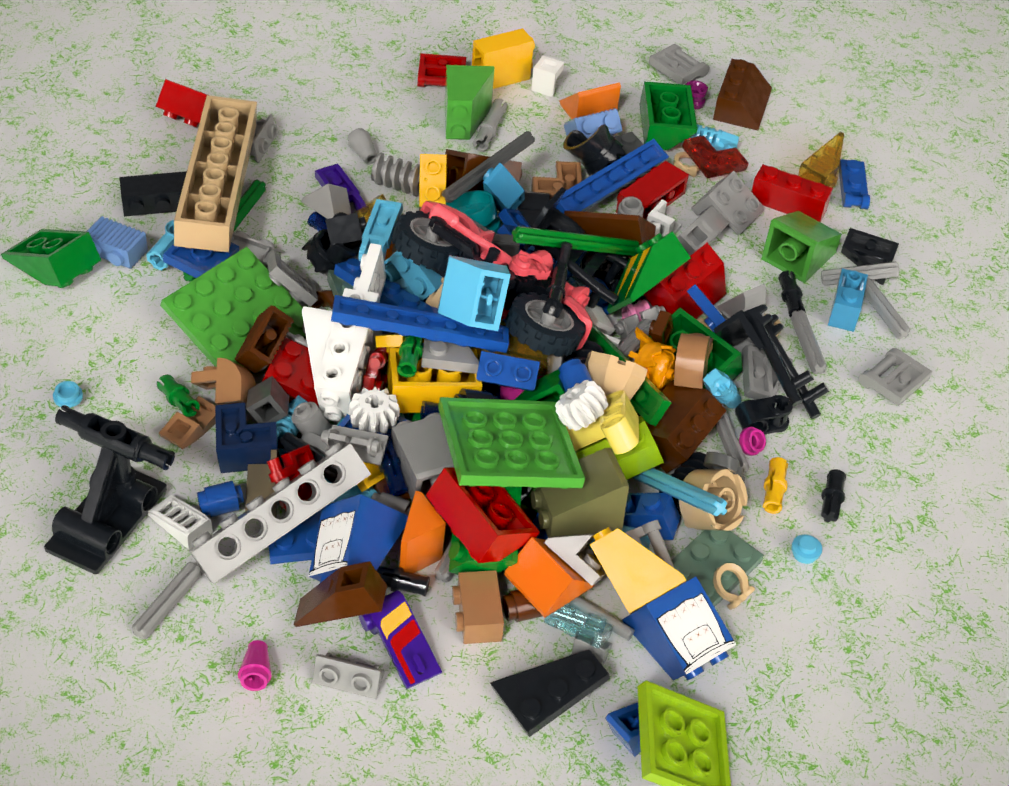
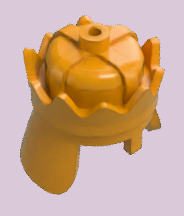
(656, 358)

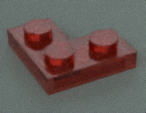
(713, 162)

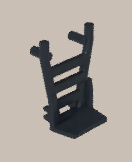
(553, 219)
(763, 334)

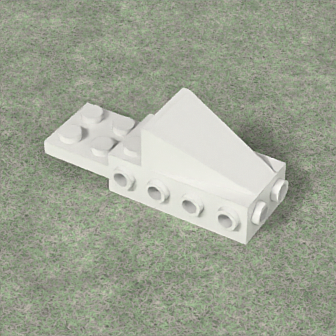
(341, 351)

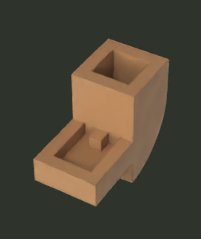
(692, 360)
(228, 379)

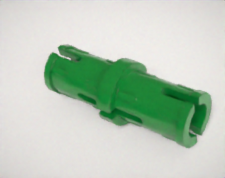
(410, 352)
(178, 395)

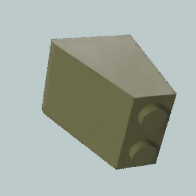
(589, 508)

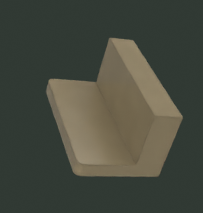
(259, 482)

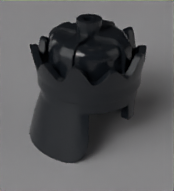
(595, 151)
(325, 256)

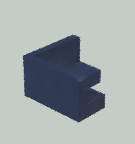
(242, 442)

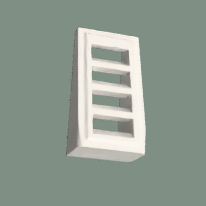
(185, 536)

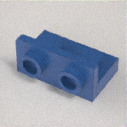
(507, 371)

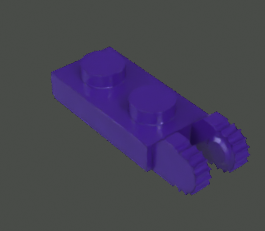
(336, 176)

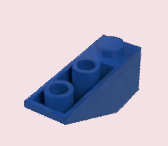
(649, 507)

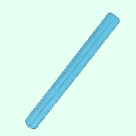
(683, 491)

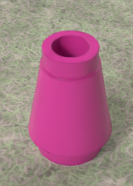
(255, 667)

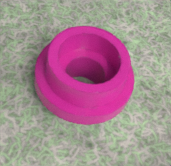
(752, 441)

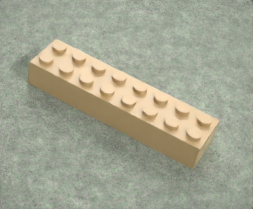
(215, 175)

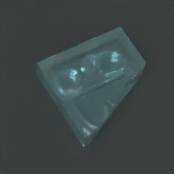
(576, 624)

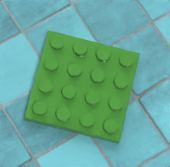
(225, 303)
(509, 443)

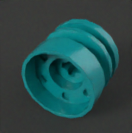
(478, 206)

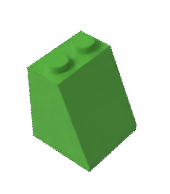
(467, 99)
(799, 244)

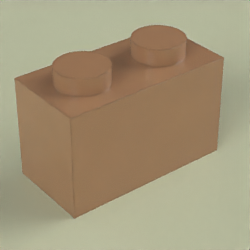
(479, 607)

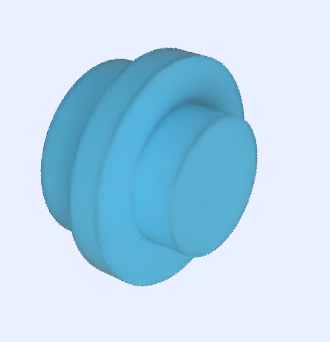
(67, 394)
(806, 549)

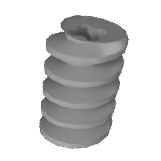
(396, 175)

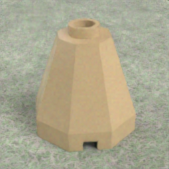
(615, 374)

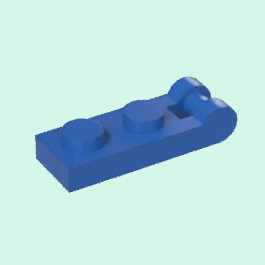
(853, 184)

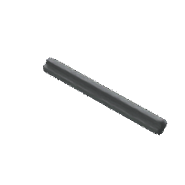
(477, 174)

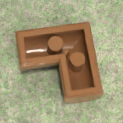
(567, 176)

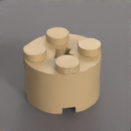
(722, 484)

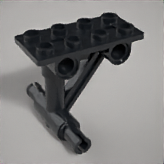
(116, 495)

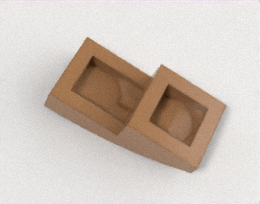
(186, 430)

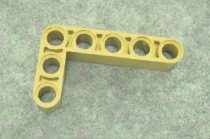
(617, 424)

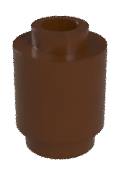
(518, 607)

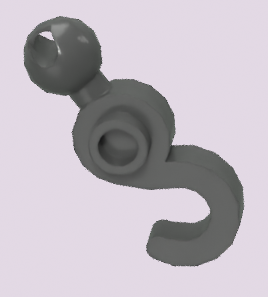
(717, 460)

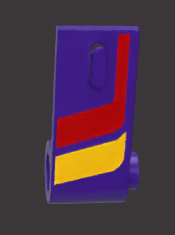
(402, 640)

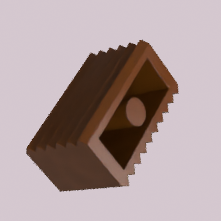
(264, 339)

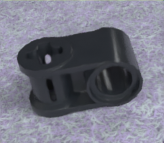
(764, 415)

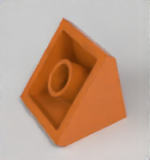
(592, 101)
(422, 536)
(545, 578)

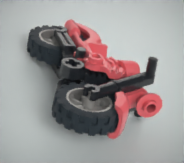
(538, 302)

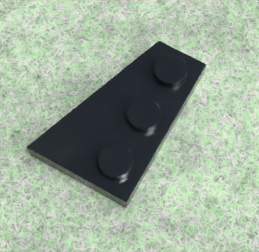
(550, 689)

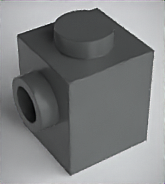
(267, 401)

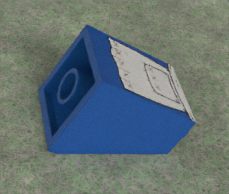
(354, 533)
(682, 630)

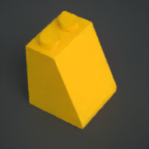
(633, 569)

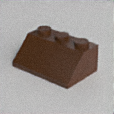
(742, 95)
(614, 225)
(684, 423)

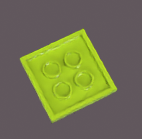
(681, 739)

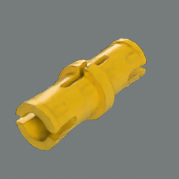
(775, 485)

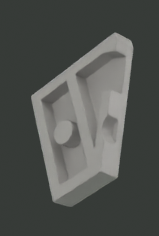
(448, 357)
(758, 374)

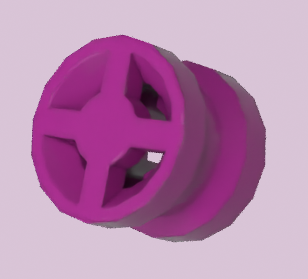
(699, 91)

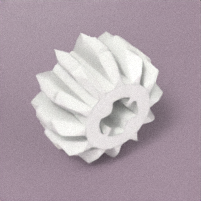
(581, 405)
(374, 410)

